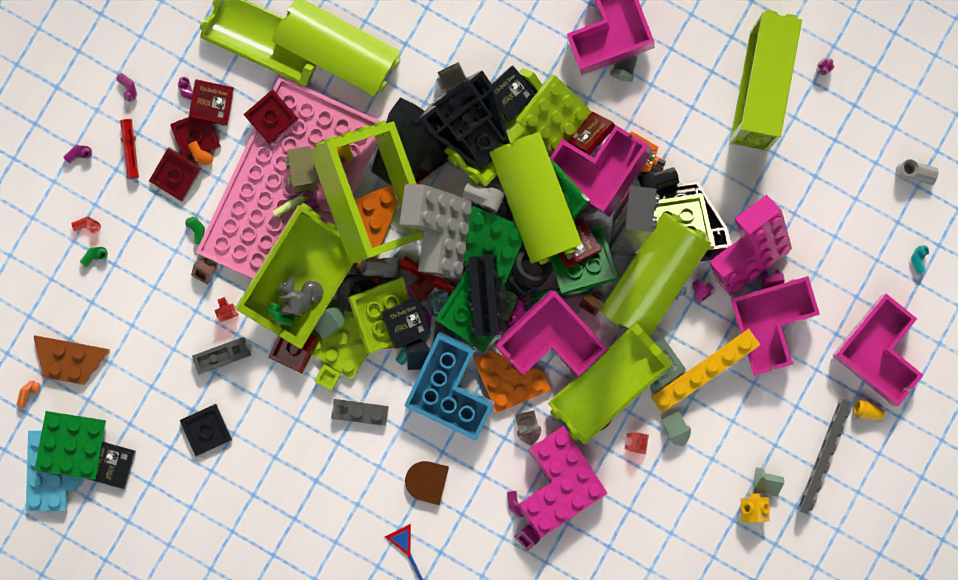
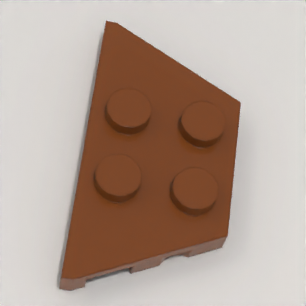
(68, 360)

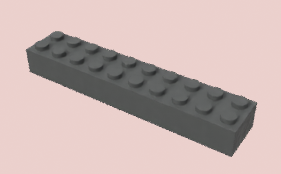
(633, 220)

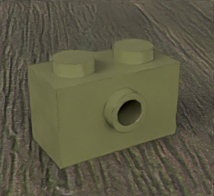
(302, 170)

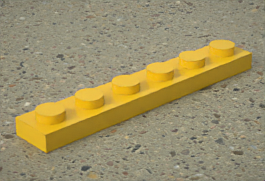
(705, 370)

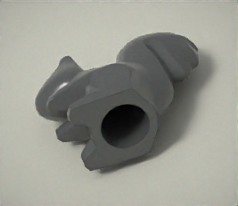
(299, 301)

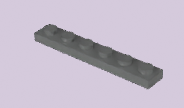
(821, 464)

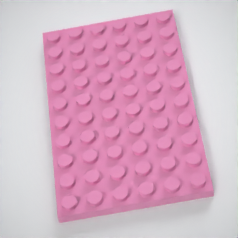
(244, 220)

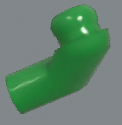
(197, 227)
(93, 254)
(278, 317)

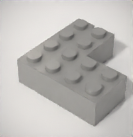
(445, 228)

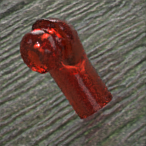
(87, 223)

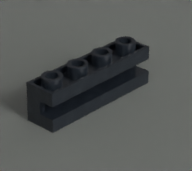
(485, 295)

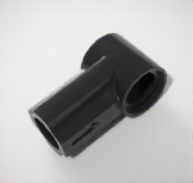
(660, 179)

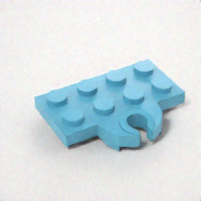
(44, 489)

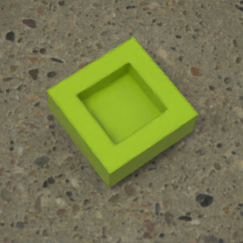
(327, 377)

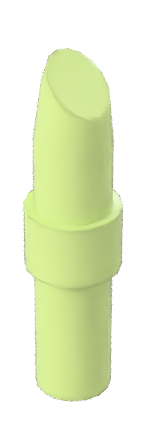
(289, 206)

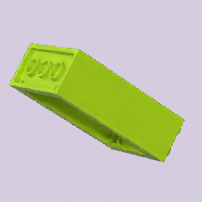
(766, 80)
(340, 195)

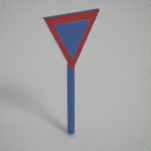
(402, 539)

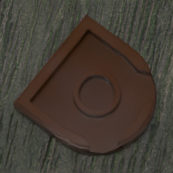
(426, 481)

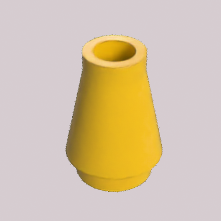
(867, 410)

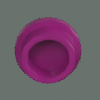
(825, 66)

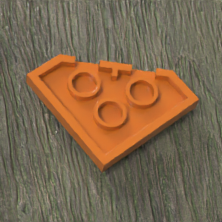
(377, 212)
(506, 384)

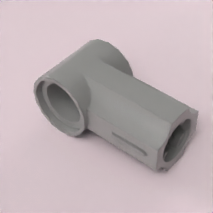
(918, 172)
(489, 199)
(385, 267)

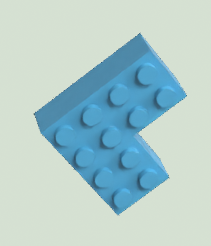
(439, 393)

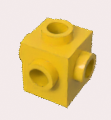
(755, 508)

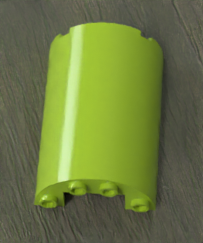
(302, 251)

